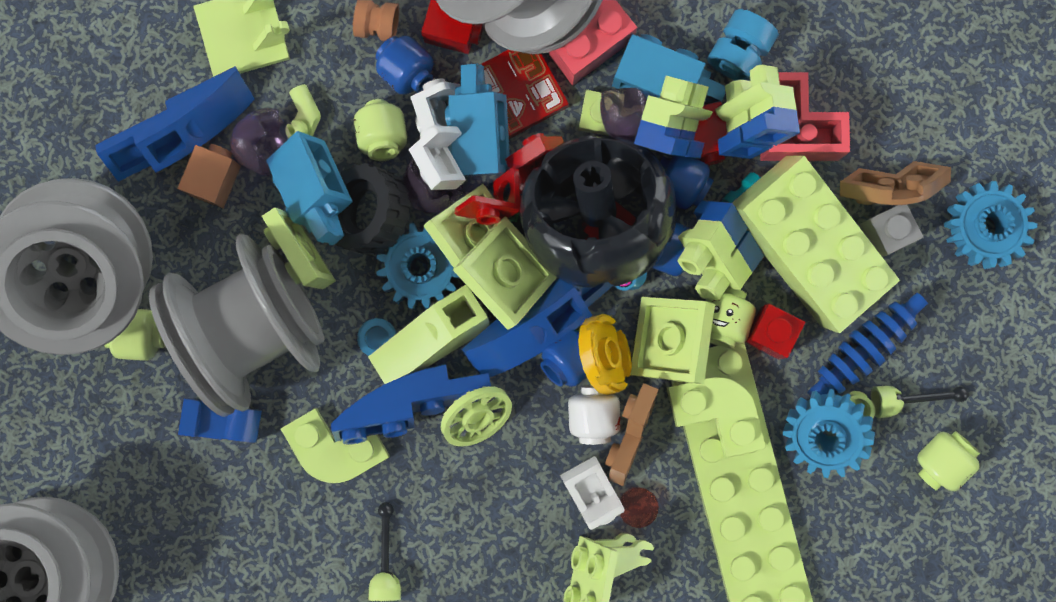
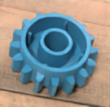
(1009, 218)
(414, 288)
(824, 451)

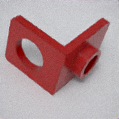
(489, 210)

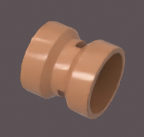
(371, 19)

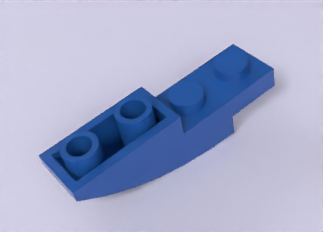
(189, 121)
(553, 316)
(392, 405)

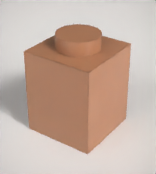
(209, 175)

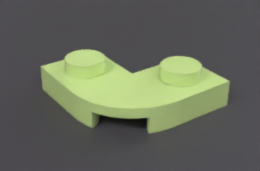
(728, 405)
(329, 459)

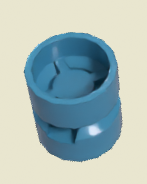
(745, 41)

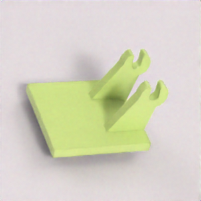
(242, 34)
(599, 562)

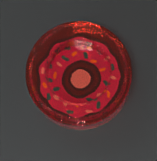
(640, 507)

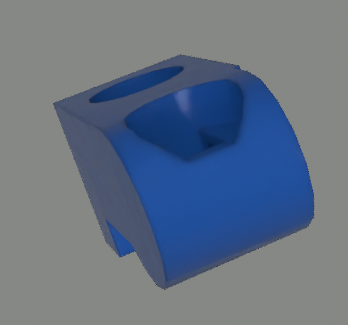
(201, 421)

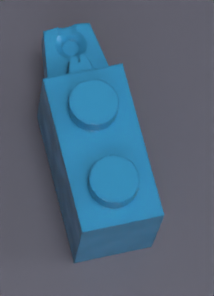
(648, 62)
(483, 125)
(310, 186)

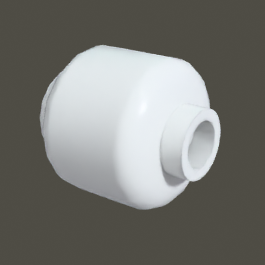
(593, 416)

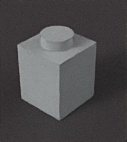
(892, 230)

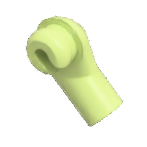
(307, 115)

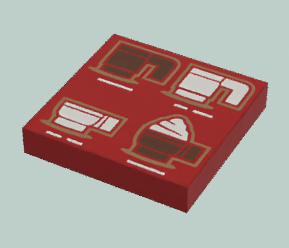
(529, 88)

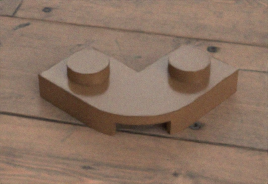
(909, 186)
(637, 411)

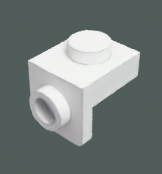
(431, 104)
(435, 160)
(592, 493)

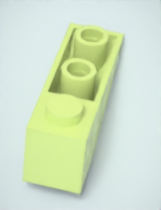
(431, 336)

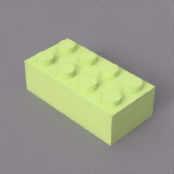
(814, 243)

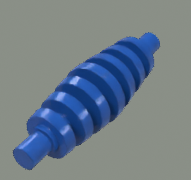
(868, 347)

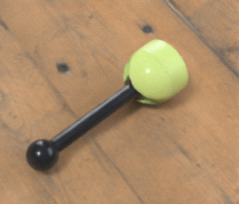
(890, 401)
(385, 585)

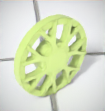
(476, 416)

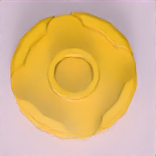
(604, 354)

